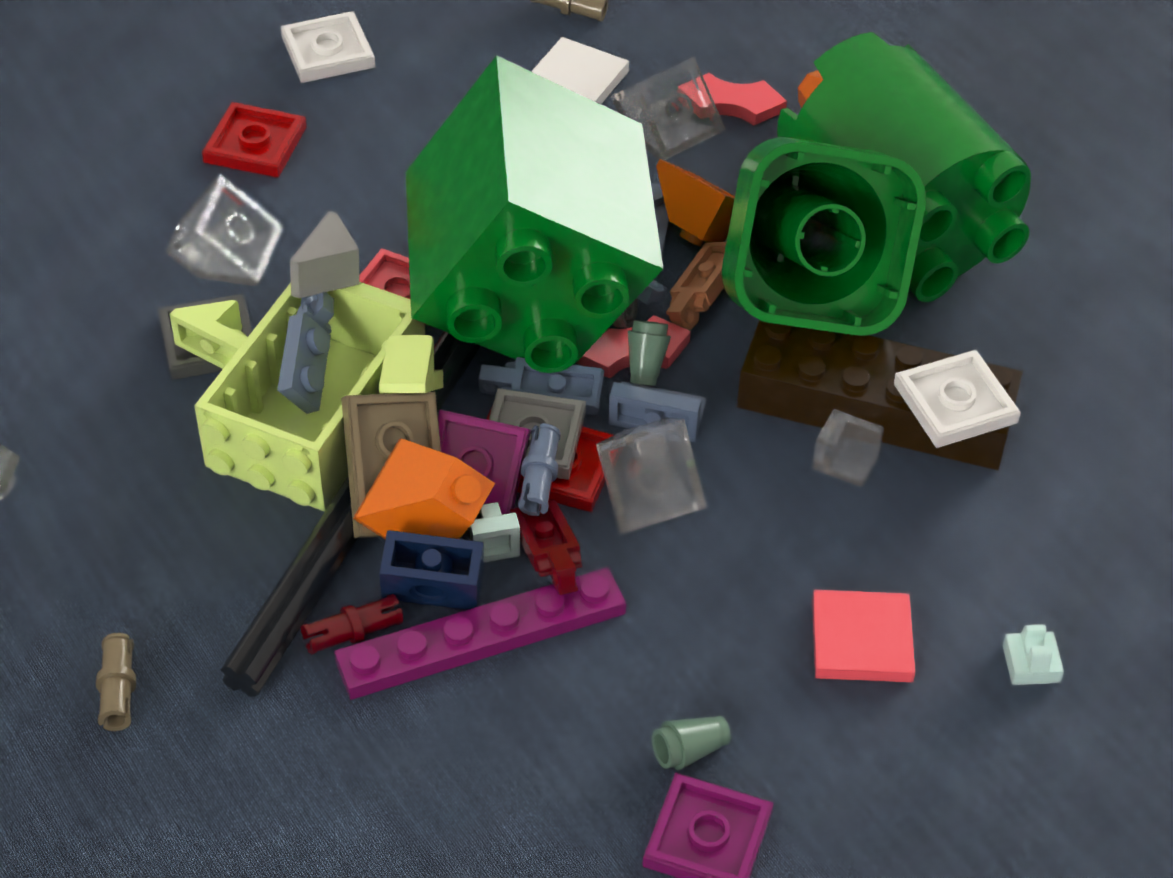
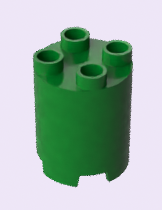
(901, 107)

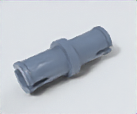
(539, 469)

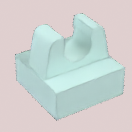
(497, 532)
(1033, 656)

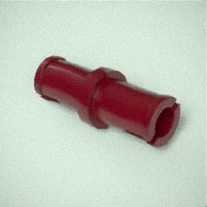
(352, 624)

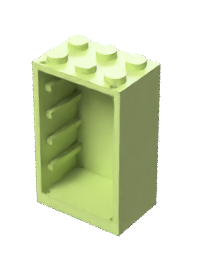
(266, 438)

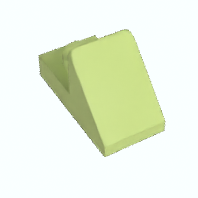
(209, 330)
(409, 365)

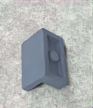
(641, 404)

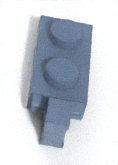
(307, 352)
(574, 383)

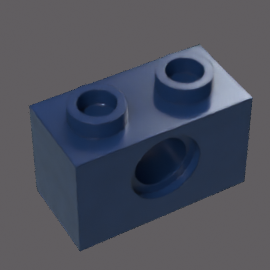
(432, 569)

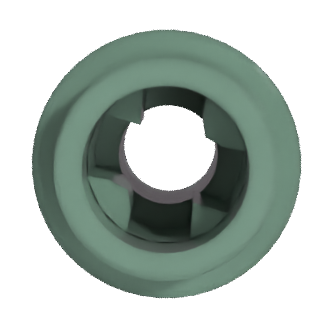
(647, 350)
(688, 740)

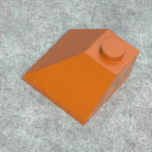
(695, 204)
(423, 494)

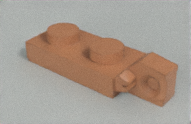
(697, 286)

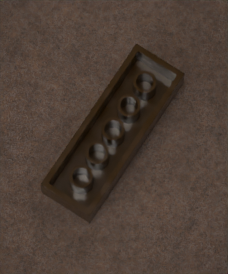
(811, 371)

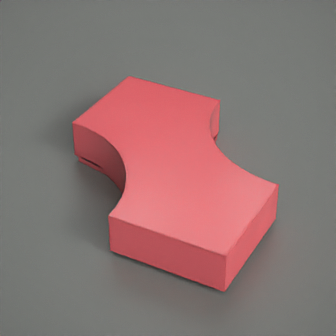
(748, 101)
(612, 348)

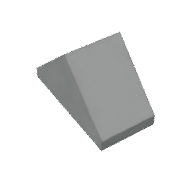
(325, 260)

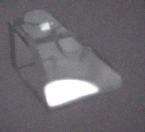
(672, 109)
(225, 236)
(651, 474)

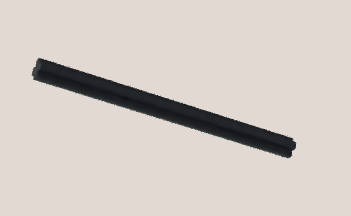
(318, 560)

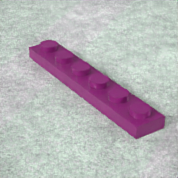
(477, 634)

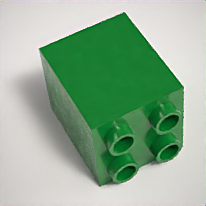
(530, 219)

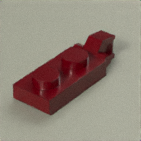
(551, 546)

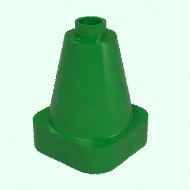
(823, 236)

